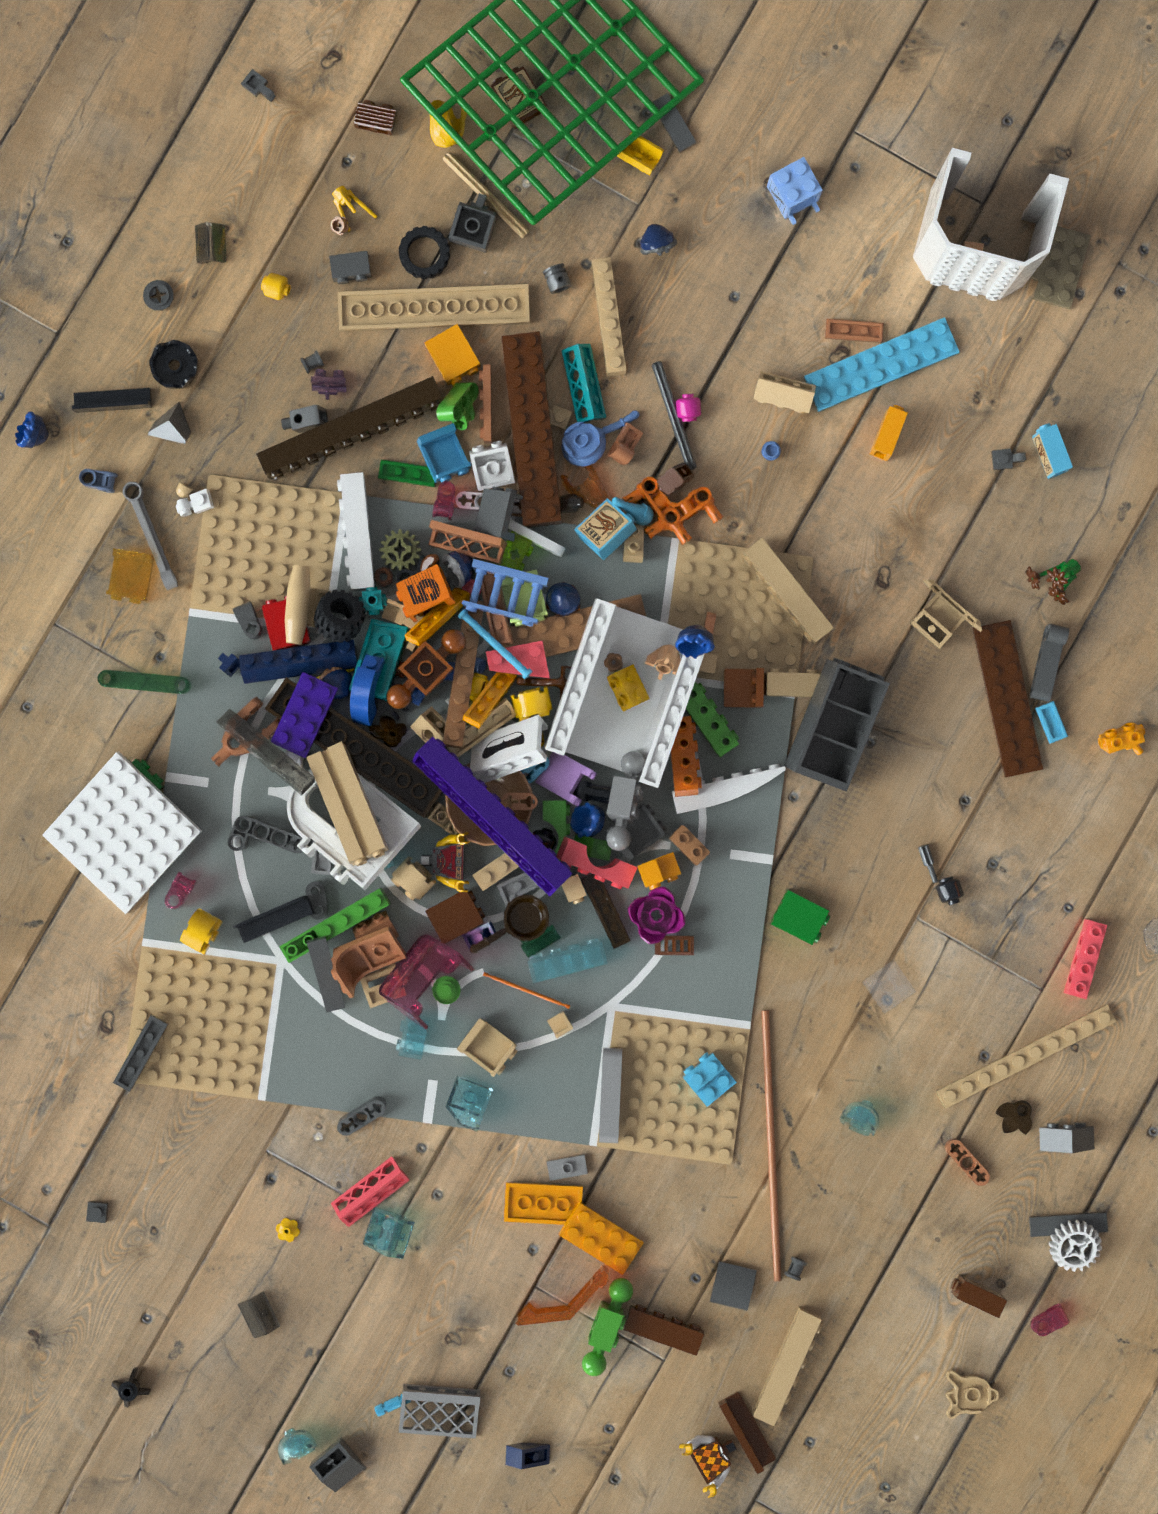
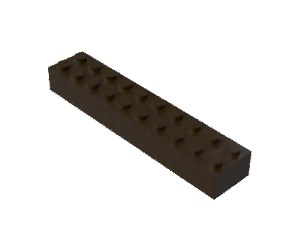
(350, 428)
(369, 755)

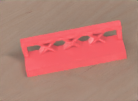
(371, 1195)

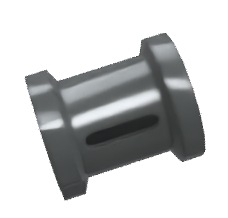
(312, 361)
(795, 1268)

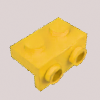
(642, 155)
(627, 687)

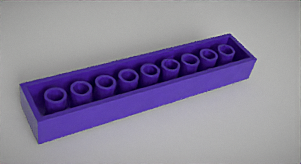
(491, 816)

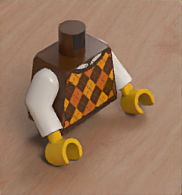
(710, 1459)

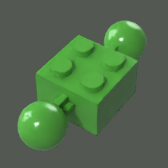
(606, 1326)

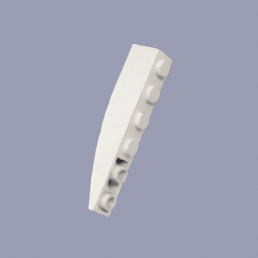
(725, 790)

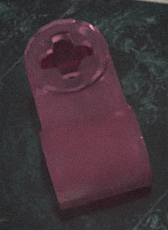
(444, 503)
(180, 890)
(1052, 1319)

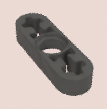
(357, 1124)

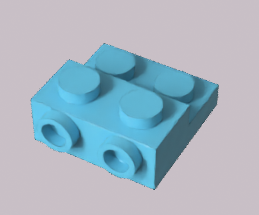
(708, 1078)

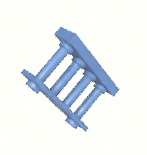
(500, 574)

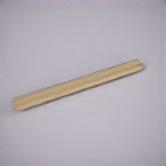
(491, 200)

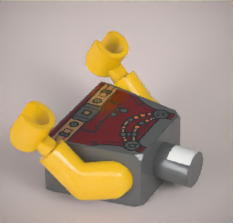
(448, 861)

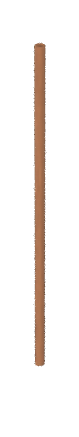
(771, 1145)

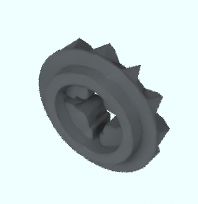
(150, 291)

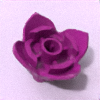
(670, 922)

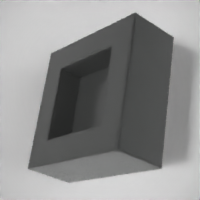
(97, 1212)

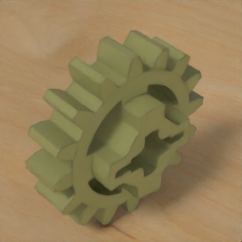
(409, 550)

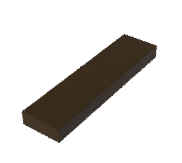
(606, 911)

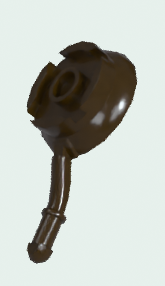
(524, 919)

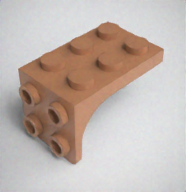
(364, 956)

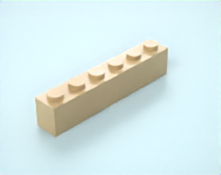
(608, 317)
(788, 591)
(786, 1366)

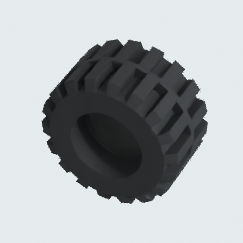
(344, 604)

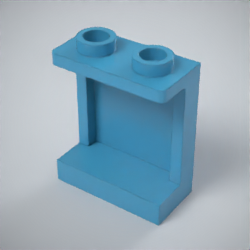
(443, 453)

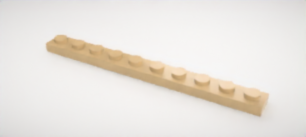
(1025, 1056)

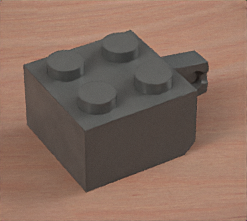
(473, 225)

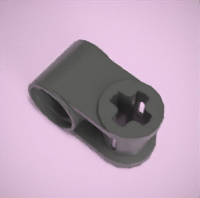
(246, 618)

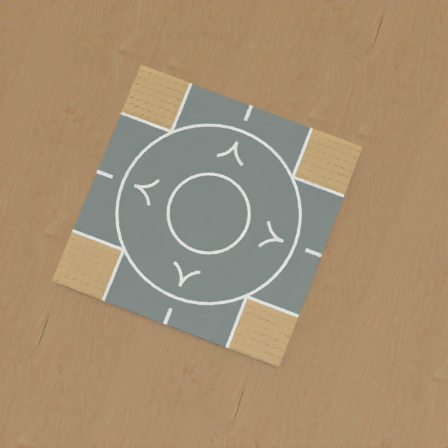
(259, 1024)

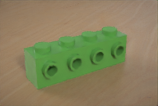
(709, 722)

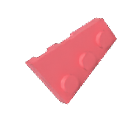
(530, 655)

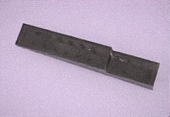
(266, 752)

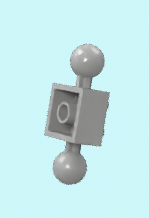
(624, 801)

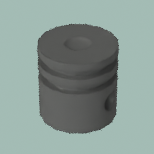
(557, 278)

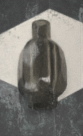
(571, 503)

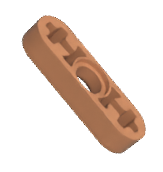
(980, 1169)

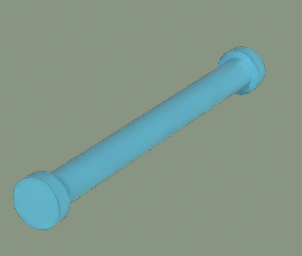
(495, 644)

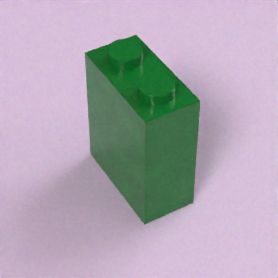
(800, 917)

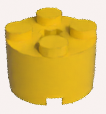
(531, 703)
(201, 930)

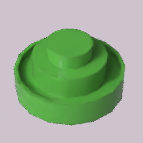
(446, 990)

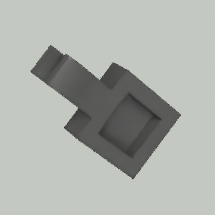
(257, 84)
(1004, 459)

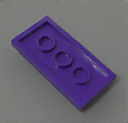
(304, 715)

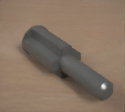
(928, 861)

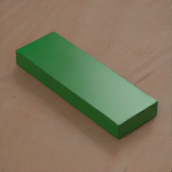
(405, 473)

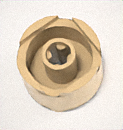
(413, 879)

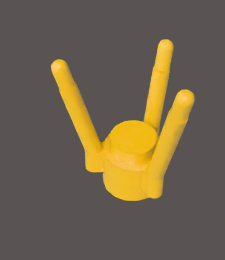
(343, 197)

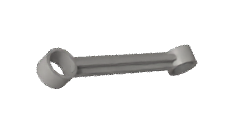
(166, 573)

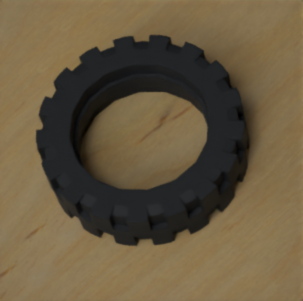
(415, 234)

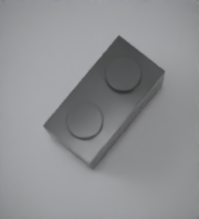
(350, 267)

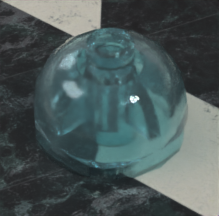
(861, 1117)
(295, 1445)

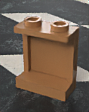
(689, 845)

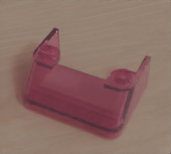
(417, 972)

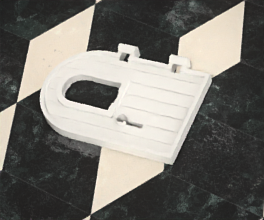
(394, 823)

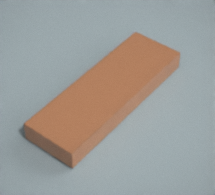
(854, 330)

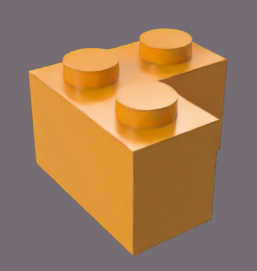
(658, 870)

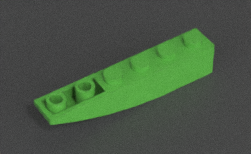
(336, 924)

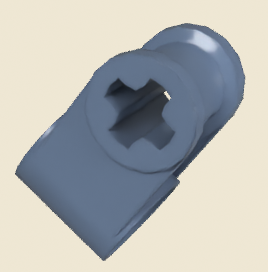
(102, 480)

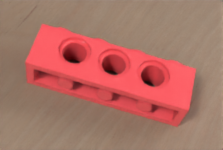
(1085, 959)

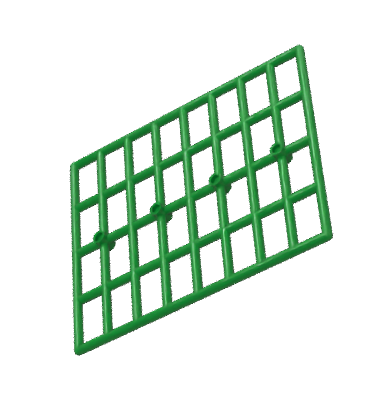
(552, 80)

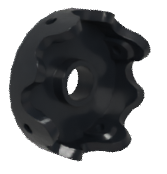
(166, 353)

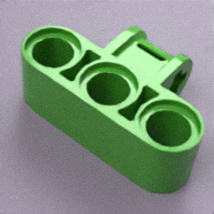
(458, 405)

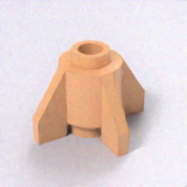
(666, 659)

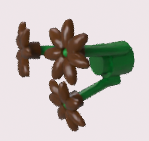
(1068, 570)

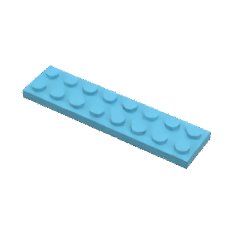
(882, 364)

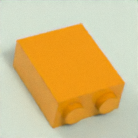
(452, 355)
(888, 432)

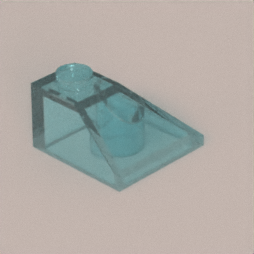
(468, 1103)

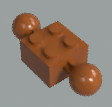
(426, 668)

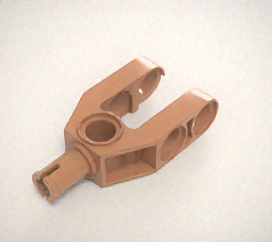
(245, 713)

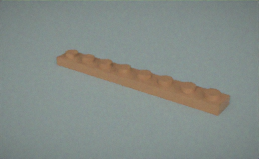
(462, 684)

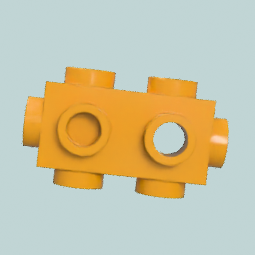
(1125, 737)

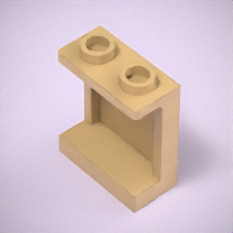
(488, 1047)

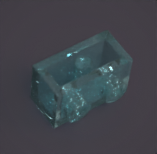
(412, 1039)

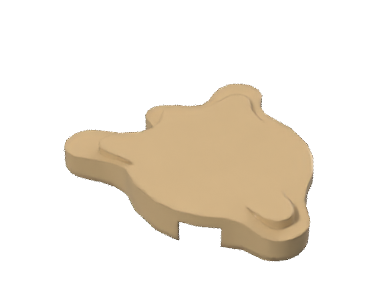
(969, 1395)

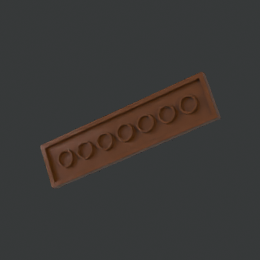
(1007, 699)

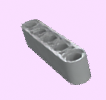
(610, 1095)

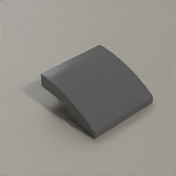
(733, 1286)

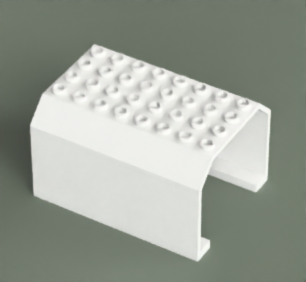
(975, 269)
(588, 714)

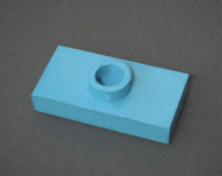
(1051, 722)

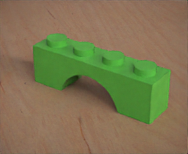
(555, 813)

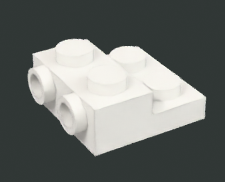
(491, 465)

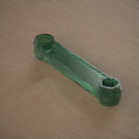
(144, 682)

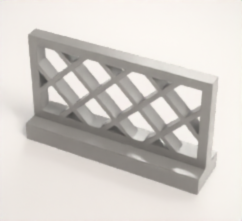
(443, 1395)

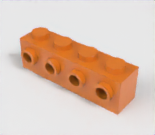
(683, 760)

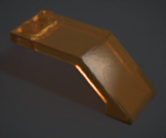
(533, 1315)

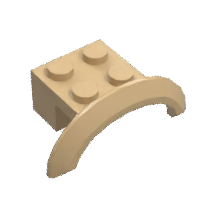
(941, 617)

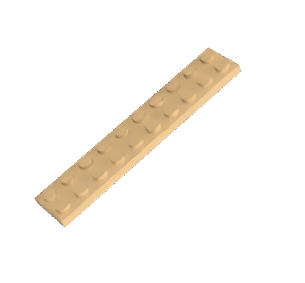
(433, 307)

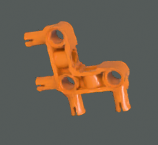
(682, 511)

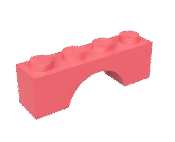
(616, 871)

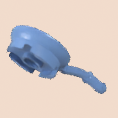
(586, 443)

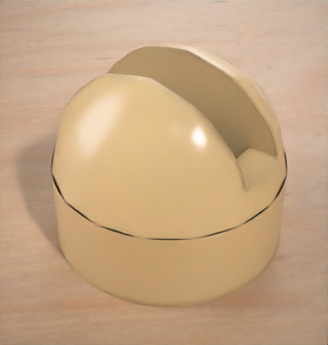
(183, 490)

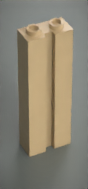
(347, 804)

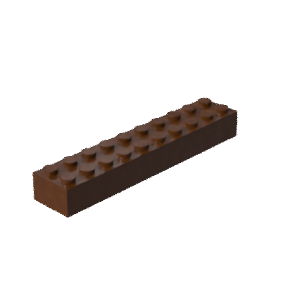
(532, 429)

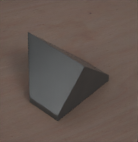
(172, 426)

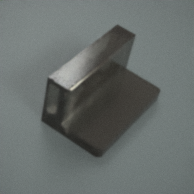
(210, 242)
(259, 1315)

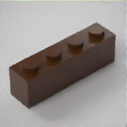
(663, 1329)

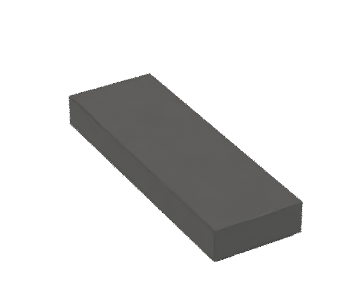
(675, 125)

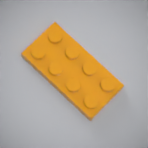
(540, 1202)
(601, 1238)

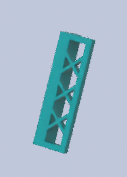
(587, 382)

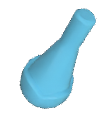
(641, 513)

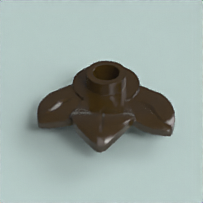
(388, 731)
(1013, 1119)

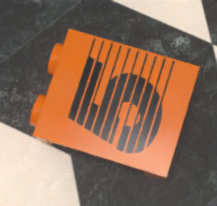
(424, 591)

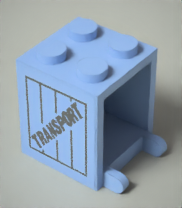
(794, 189)

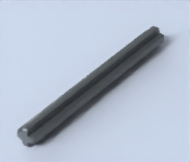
(671, 410)

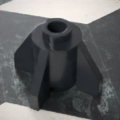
(132, 1384)

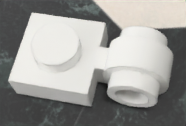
(200, 502)

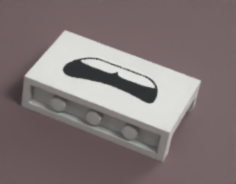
(509, 750)

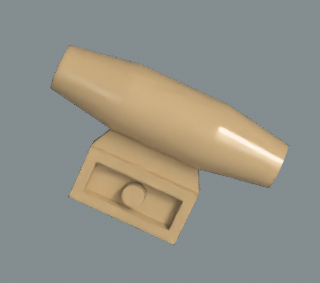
(300, 604)

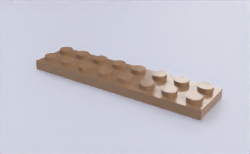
(565, 632)

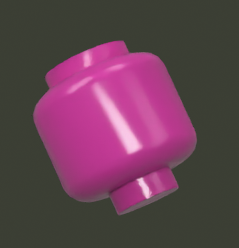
(688, 407)

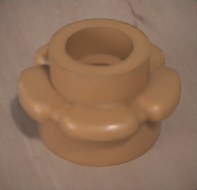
(335, 225)
(618, 662)

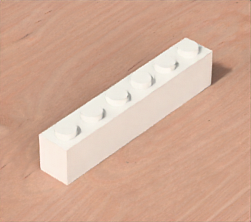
(357, 531)

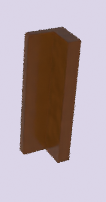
(747, 1431)

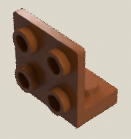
(744, 688)

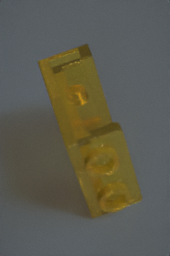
(130, 576)

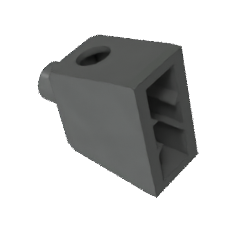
(310, 416)

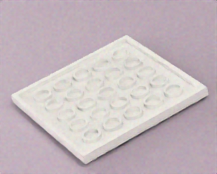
(122, 832)

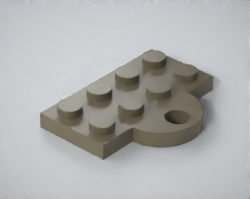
(1061, 268)

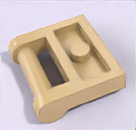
(372, 994)

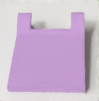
(564, 776)

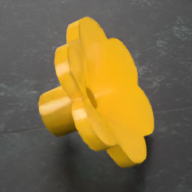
(291, 1226)

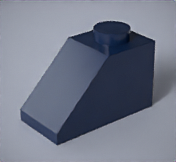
(527, 1455)

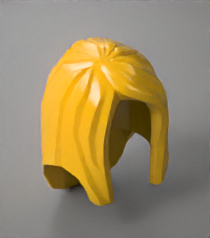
(438, 134)

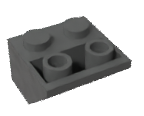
(337, 1465)

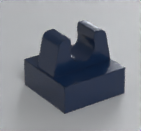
(229, 664)

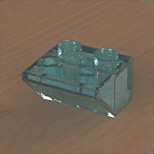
(388, 1233)

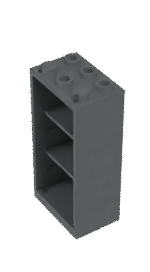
(837, 723)

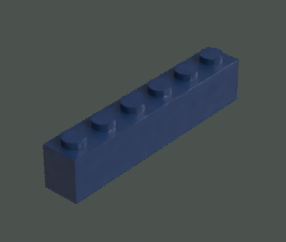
(294, 661)

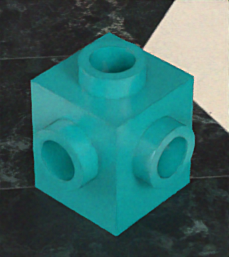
(373, 609)

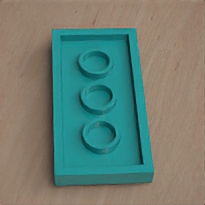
(386, 642)

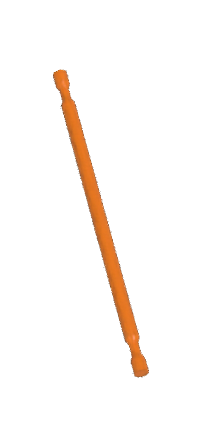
(526, 990)

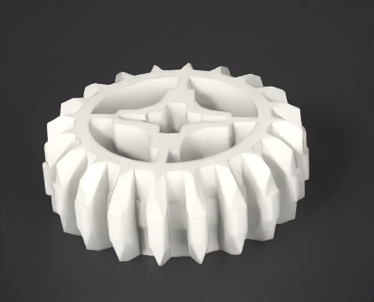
(1064, 1255)

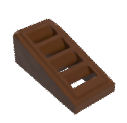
(690, 946)

